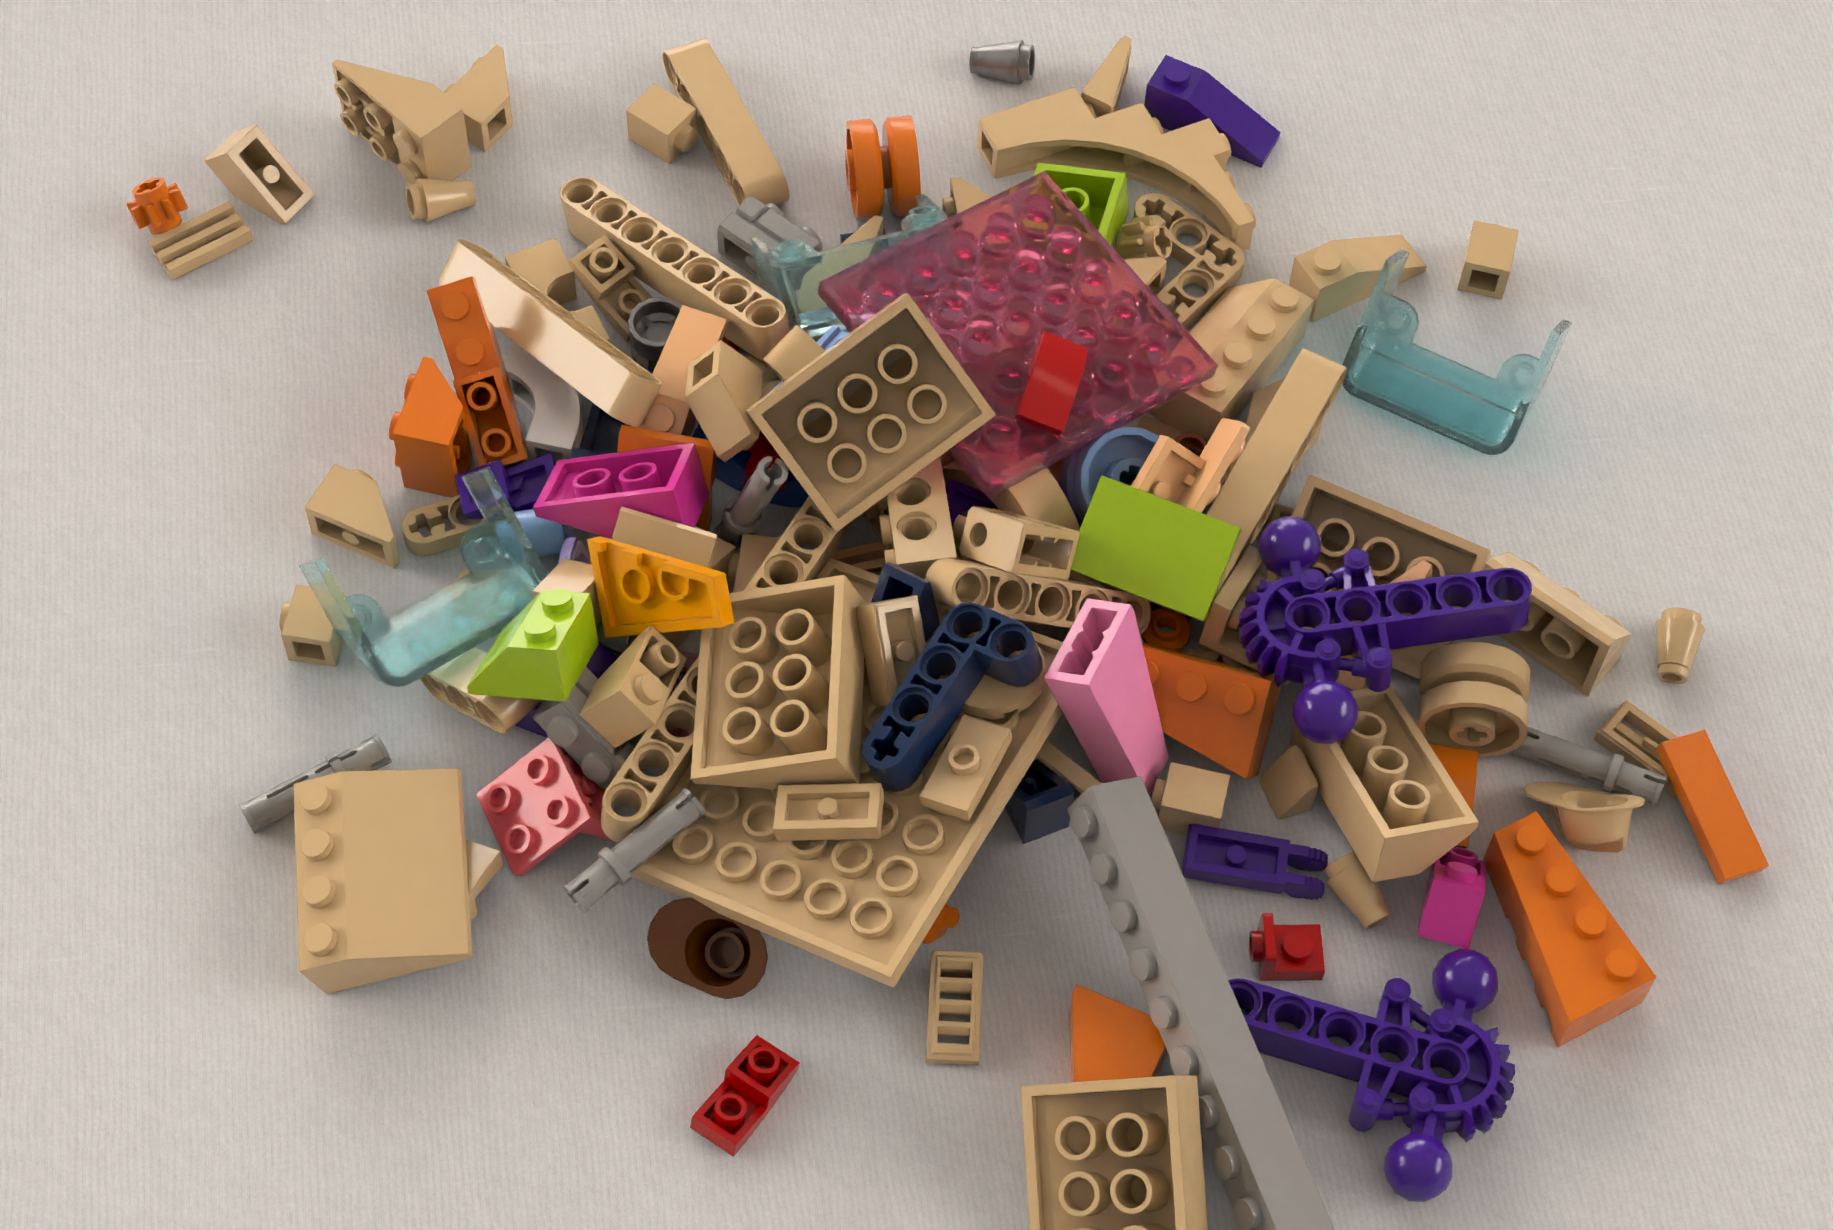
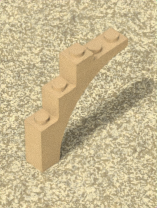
(1065, 132)

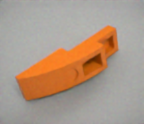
(478, 372)

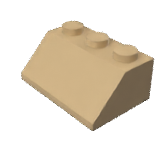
(1564, 630)

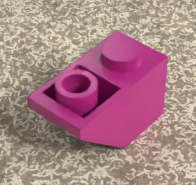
(1453, 898)

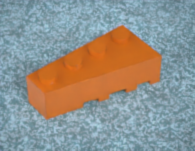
(1213, 707)
(1563, 930)

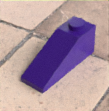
(1186, 94)

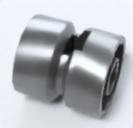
(650, 328)

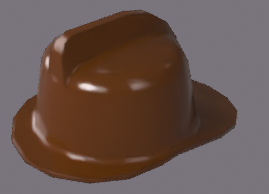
(707, 949)

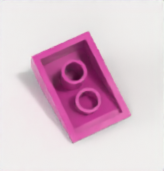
(652, 480)

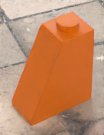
(1111, 1039)

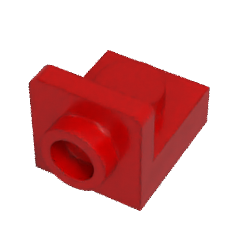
(1287, 951)

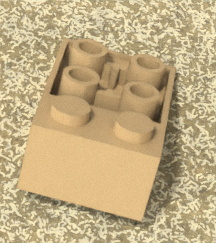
(404, 121)

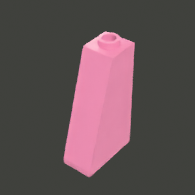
(1109, 695)

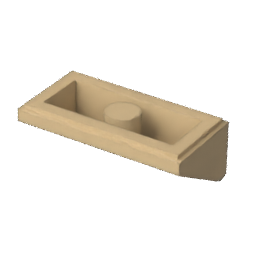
(664, 537)
(890, 642)

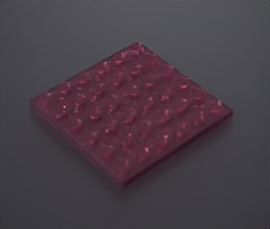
(991, 290)

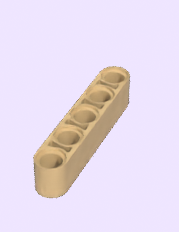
(725, 124)
(1021, 593)

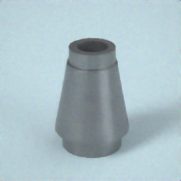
(1004, 61)

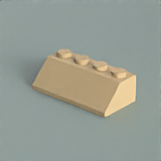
(1248, 338)
(1388, 789)

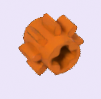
(157, 205)

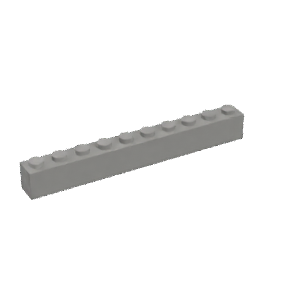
(1196, 1009)

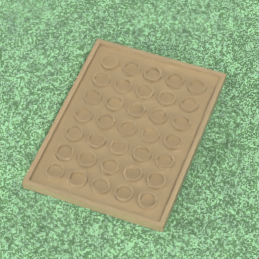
(846, 898)

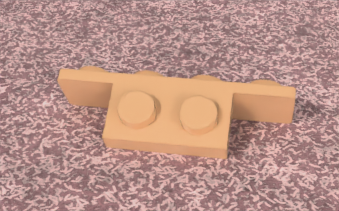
(1187, 478)

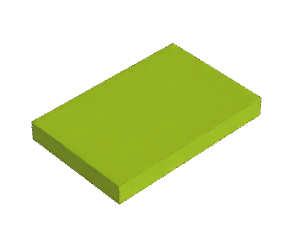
(1154, 548)

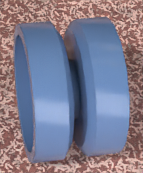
(1113, 454)

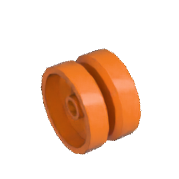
(877, 167)

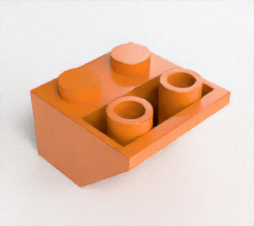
(431, 433)

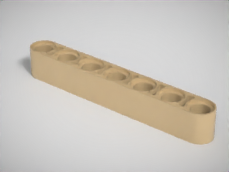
(675, 265)
(555, 336)
(1276, 448)

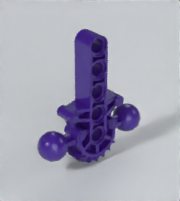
(1299, 599)
(1480, 1086)

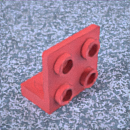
(541, 806)

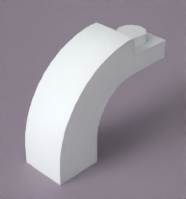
(554, 403)

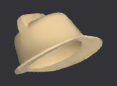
(1588, 816)

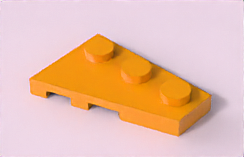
(656, 590)

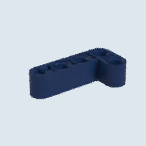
(901, 748)

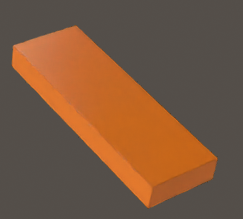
(1711, 807)

